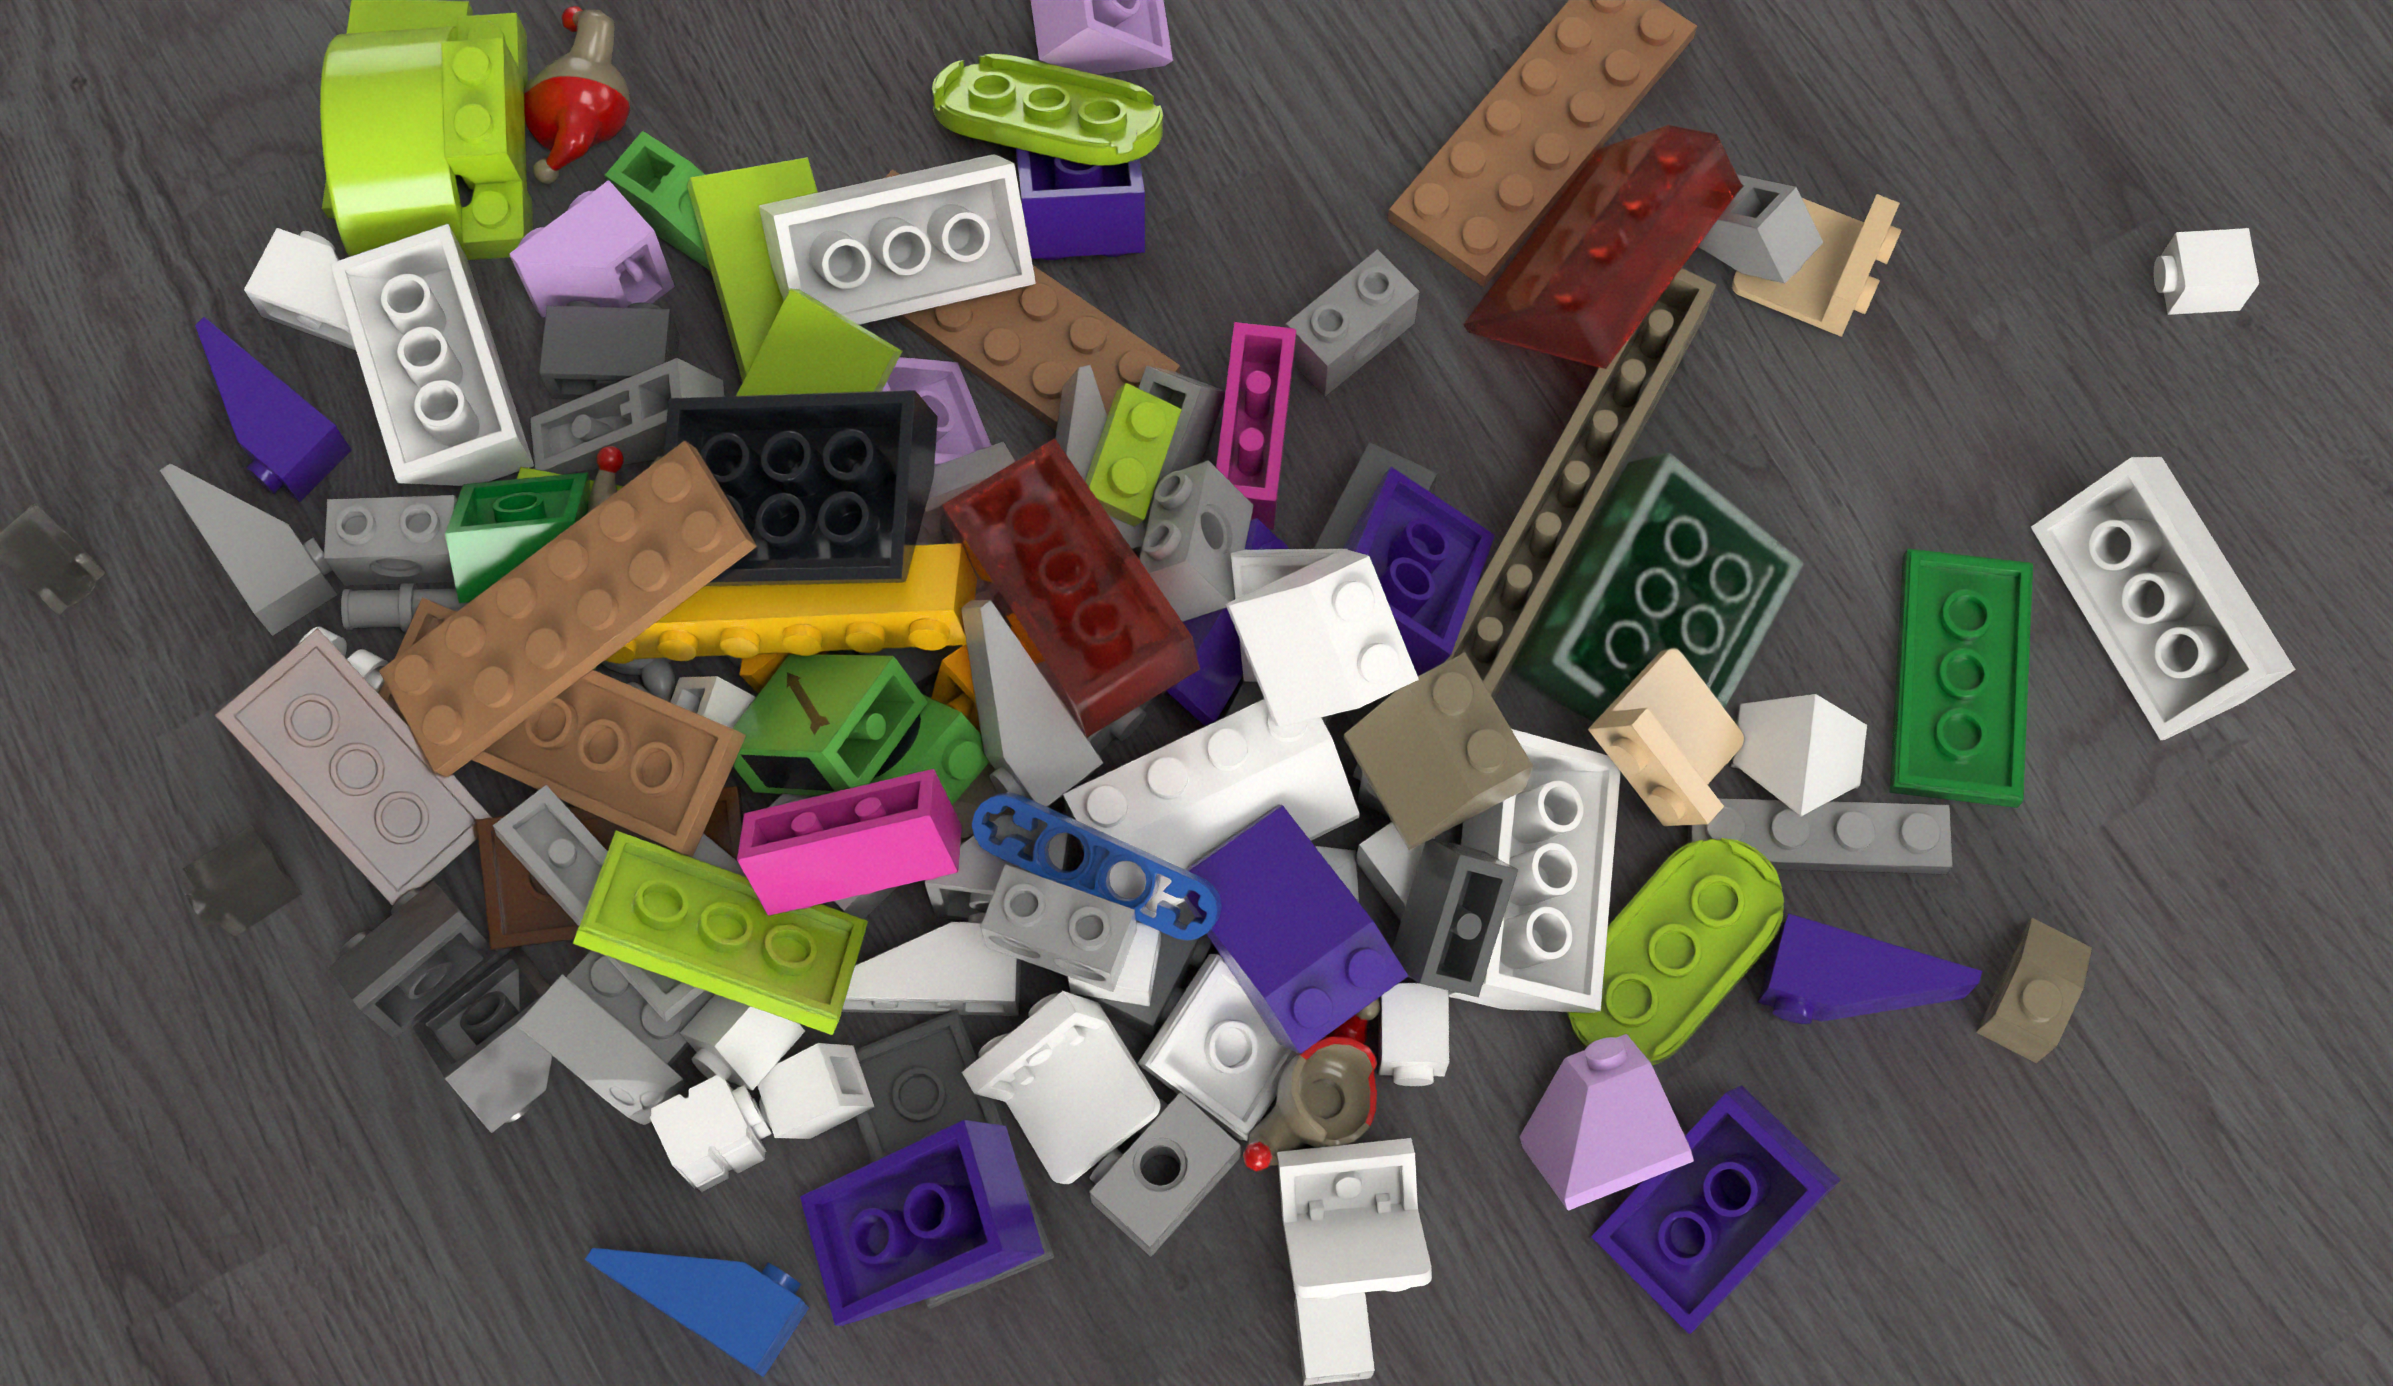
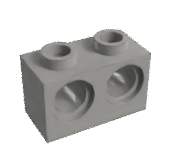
(1059, 928)

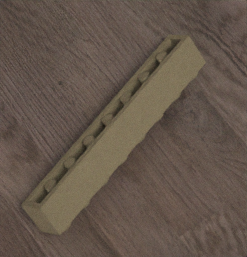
(1577, 481)

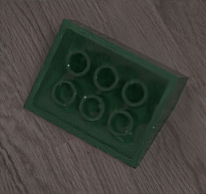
(1654, 575)

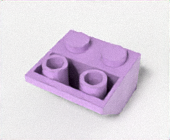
(593, 254)

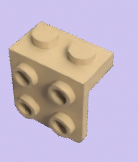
(1836, 274)
(1670, 740)

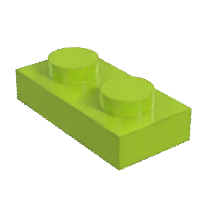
(1131, 453)

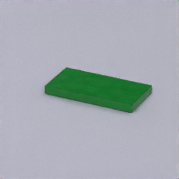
(1962, 678)

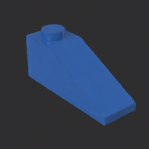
(719, 1300)

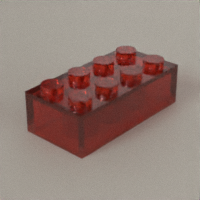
(1072, 587)

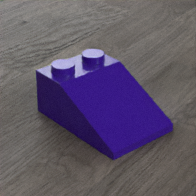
(1080, 206)
(1425, 564)
(1293, 932)
(1714, 1220)
(921, 1222)

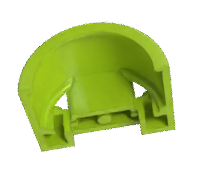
(414, 113)

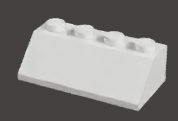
(903, 240)
(431, 362)
(2161, 596)
(1211, 788)
(1559, 905)

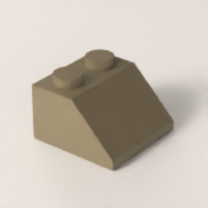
(1439, 752)

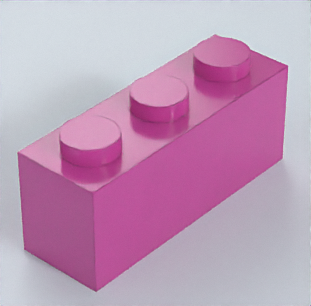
(1257, 414)
(850, 842)

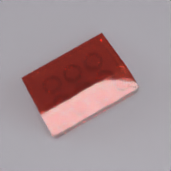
(1610, 246)

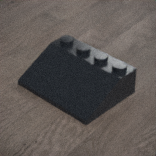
(817, 479)

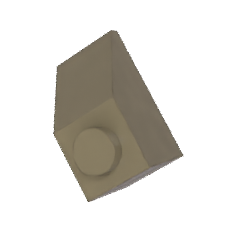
(2037, 992)

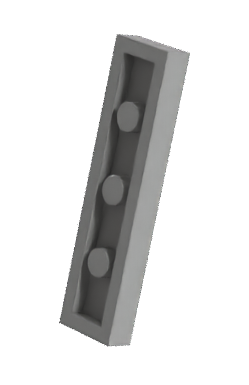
(1838, 835)
(567, 865)

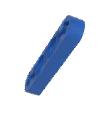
(1099, 858)

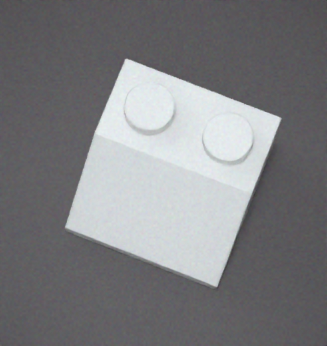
(1322, 639)

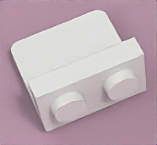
(1066, 1084)
(1353, 1219)

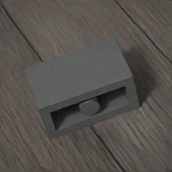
(599, 346)
(1453, 916)

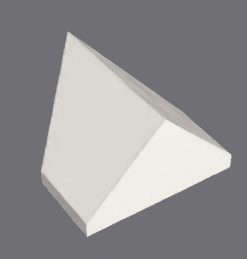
(1801, 749)

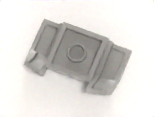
(609, 1030)

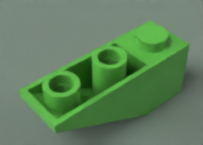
(656, 186)

